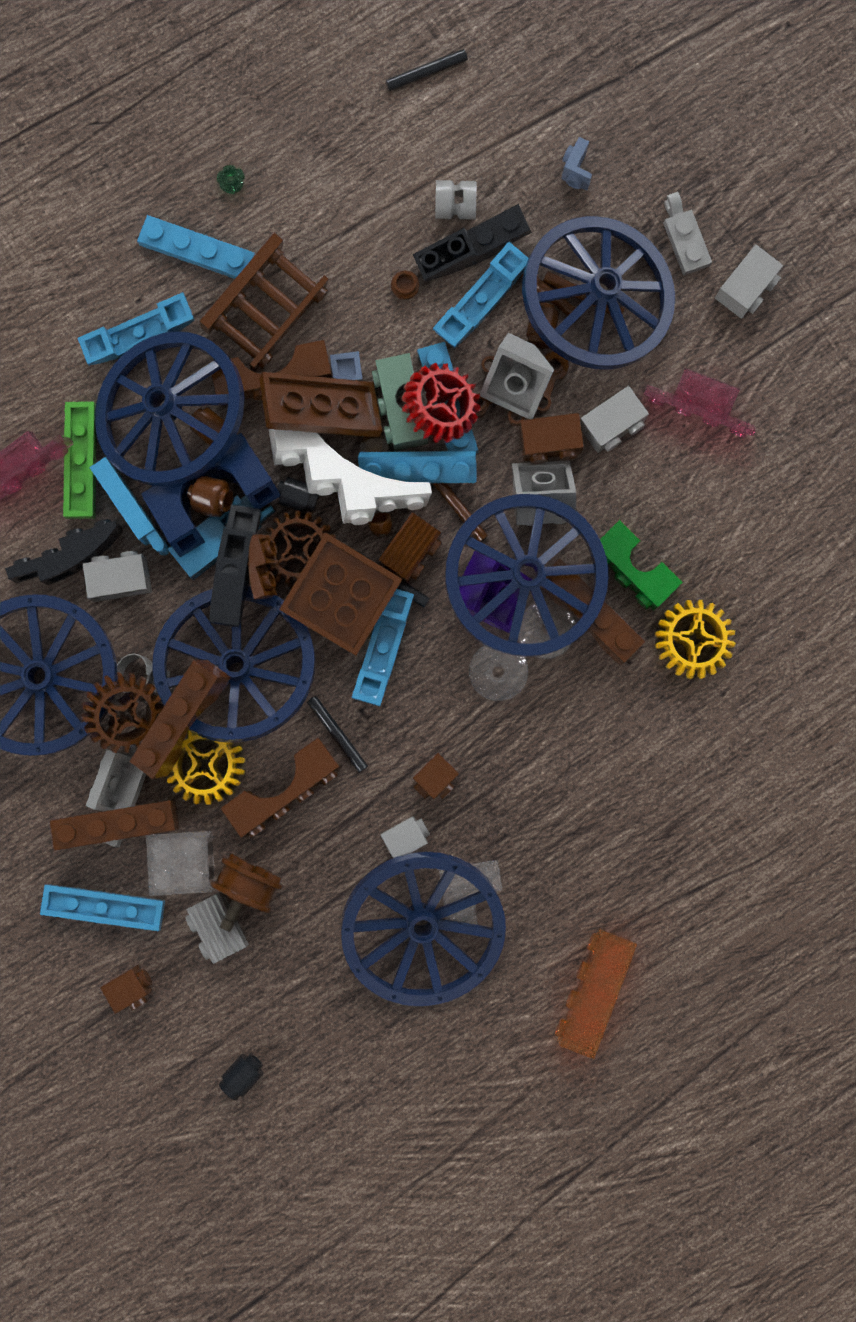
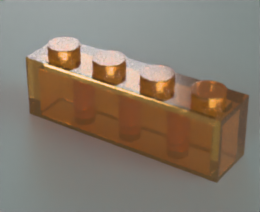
(596, 993)

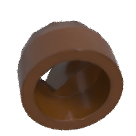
(380, 524)

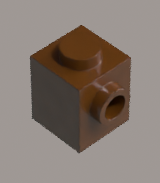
(435, 778)
(128, 989)

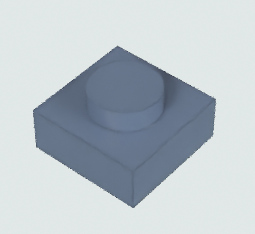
(346, 366)

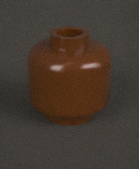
(210, 496)

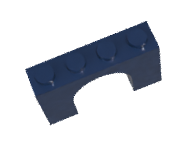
(173, 509)

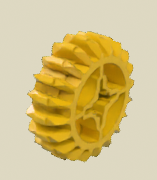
(697, 625)
(215, 775)

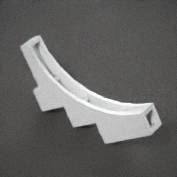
(358, 490)

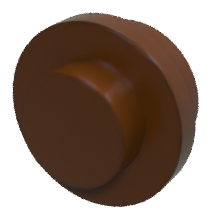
(405, 285)

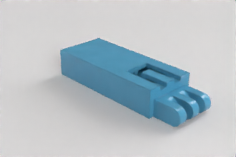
(128, 505)
(211, 529)

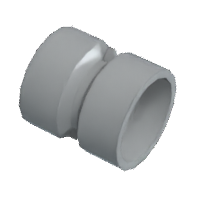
(446, 195)

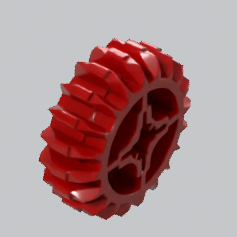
(435, 382)

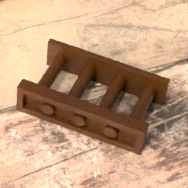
(254, 276)

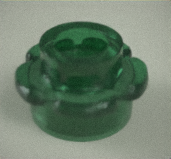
(231, 186)

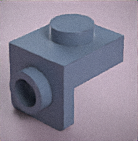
(572, 173)

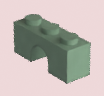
(392, 376)

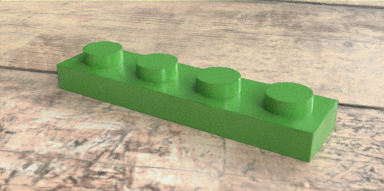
(78, 477)

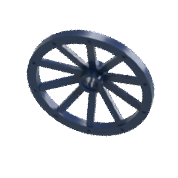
(596, 294)
(170, 409)
(541, 504)
(102, 647)
(243, 677)
(422, 933)

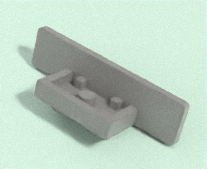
(116, 784)

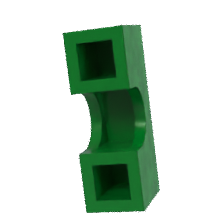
(650, 586)

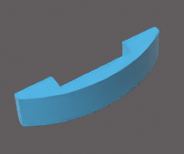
(483, 296)
(111, 344)
(383, 649)

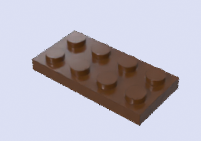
(320, 404)

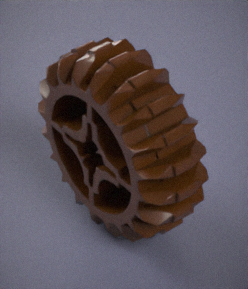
(283, 530)
(116, 723)

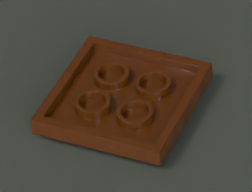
(340, 594)

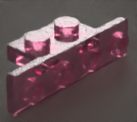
(705, 398)
(28, 459)

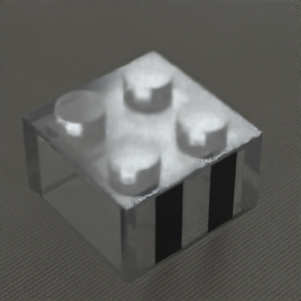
(180, 862)

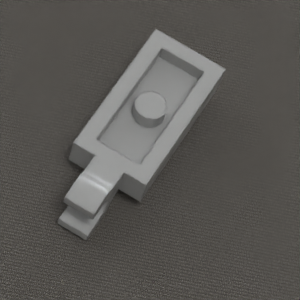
(685, 236)

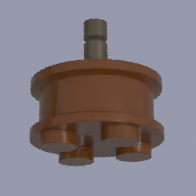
(245, 886)

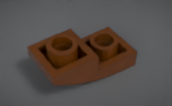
(261, 556)

